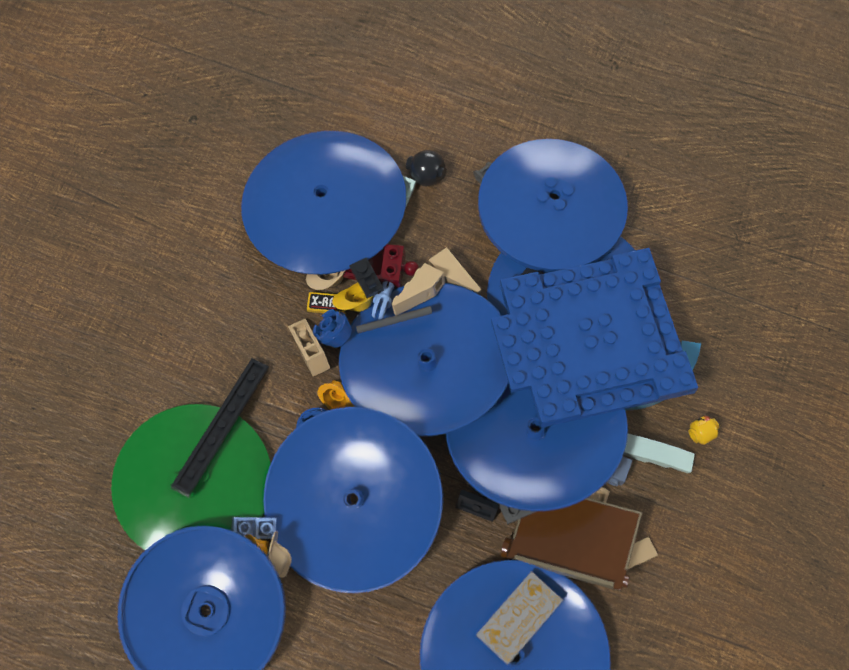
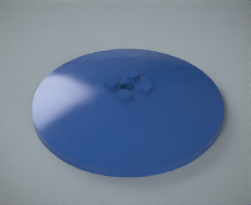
(547, 231)
(195, 568)

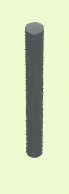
(394, 319)

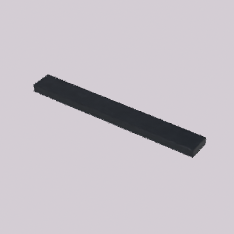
(219, 428)

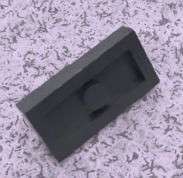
(366, 277)
(476, 505)

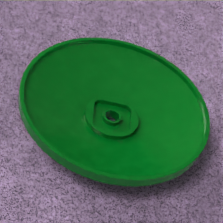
(155, 457)

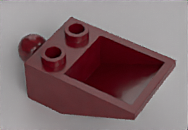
(388, 258)

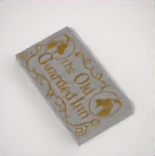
(519, 618)

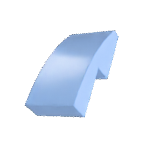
(256, 526)

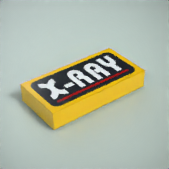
(321, 303)

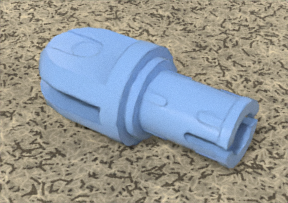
(382, 300)

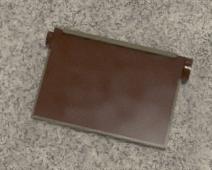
(579, 541)

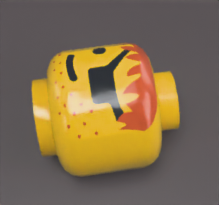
(704, 430)

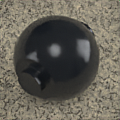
(426, 168)

